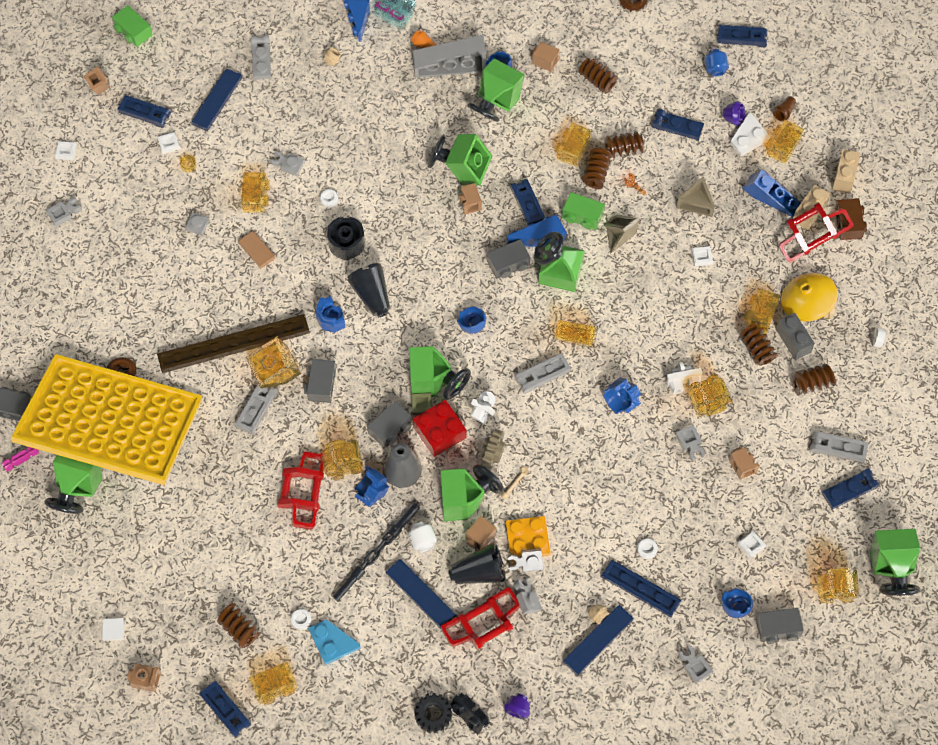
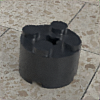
(346, 238)

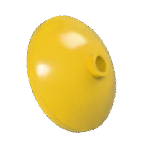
(809, 303)

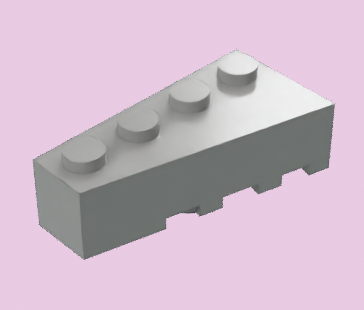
(451, 58)

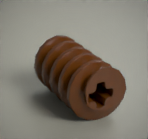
(598, 76)
(624, 144)
(596, 168)
(757, 346)
(813, 377)
(237, 627)

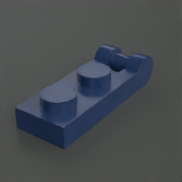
(742, 35)
(144, 111)
(677, 125)
(527, 202)
(850, 489)
(224, 708)

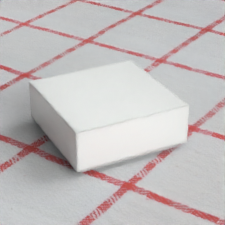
(168, 143)
(65, 150)
(702, 256)
(751, 544)
(113, 629)

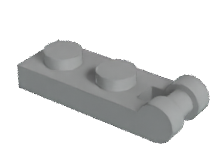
(261, 57)
(543, 373)
(255, 409)
(839, 447)

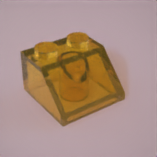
(273, 364)

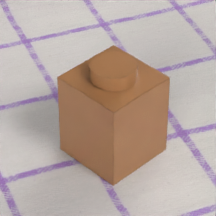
(545, 56)
(480, 533)

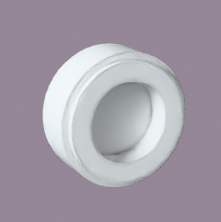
(329, 198)
(879, 337)
(647, 548)
(301, 619)

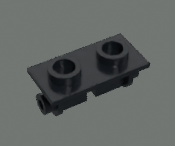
(475, 720)

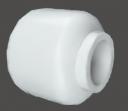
(422, 537)

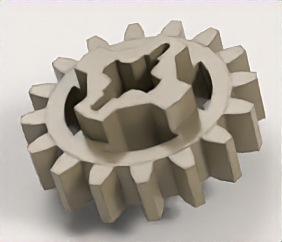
(493, 449)

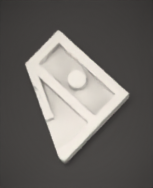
(749, 136)

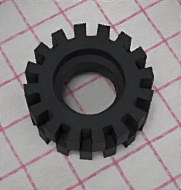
(426, 702)

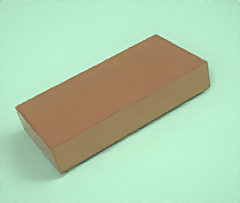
(256, 249)

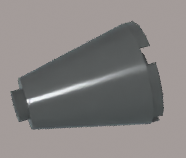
(402, 466)

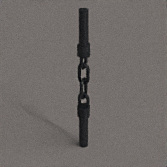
(358, 572)

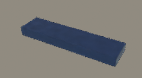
(217, 99)
(641, 588)
(420, 593)
(598, 640)

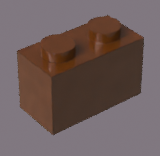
(856, 213)

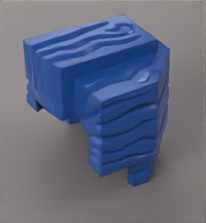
(328, 316)
(622, 396)
(371, 487)

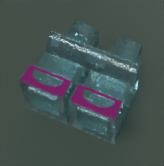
(395, 11)

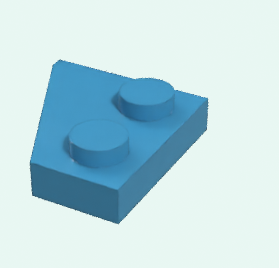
(332, 641)

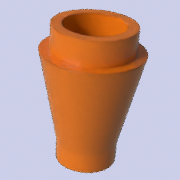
(422, 40)

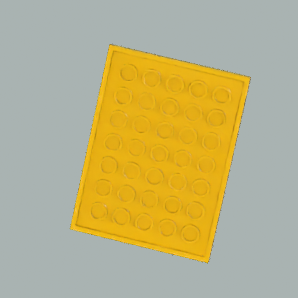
(108, 419)

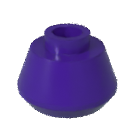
(734, 113)
(517, 706)

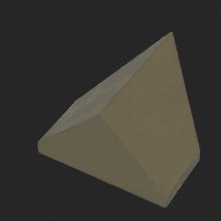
(697, 199)
(620, 230)

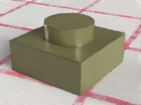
(421, 403)

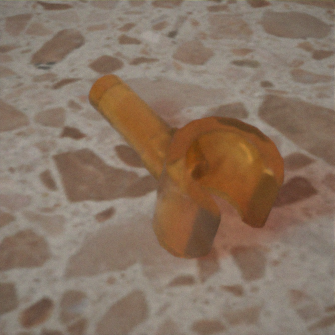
(631, 183)

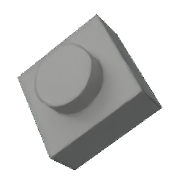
(197, 224)

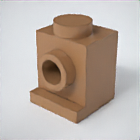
(97, 80)
(470, 198)
(743, 463)
(147, 683)

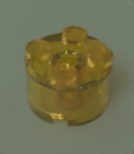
(709, 396)
(341, 458)
(837, 584)

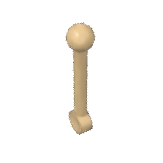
(524, 471)

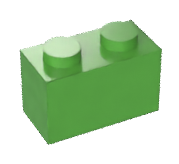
(132, 26)
(583, 211)

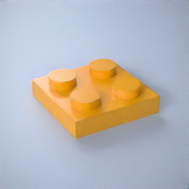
(528, 534)

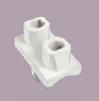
(681, 376)
(484, 407)

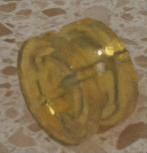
(190, 159)

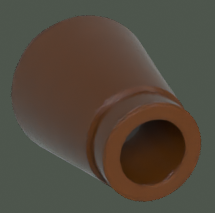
(784, 109)

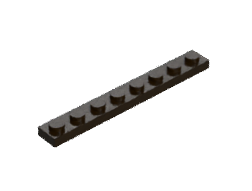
(232, 343)

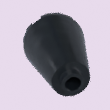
(371, 289)
(479, 567)

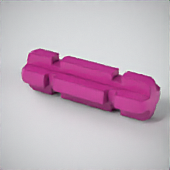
(19, 458)

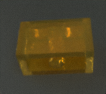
(784, 142)
(574, 144)
(254, 192)
(762, 309)
(576, 334)
(273, 683)

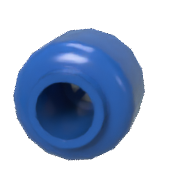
(716, 62)

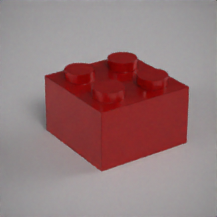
(439, 428)

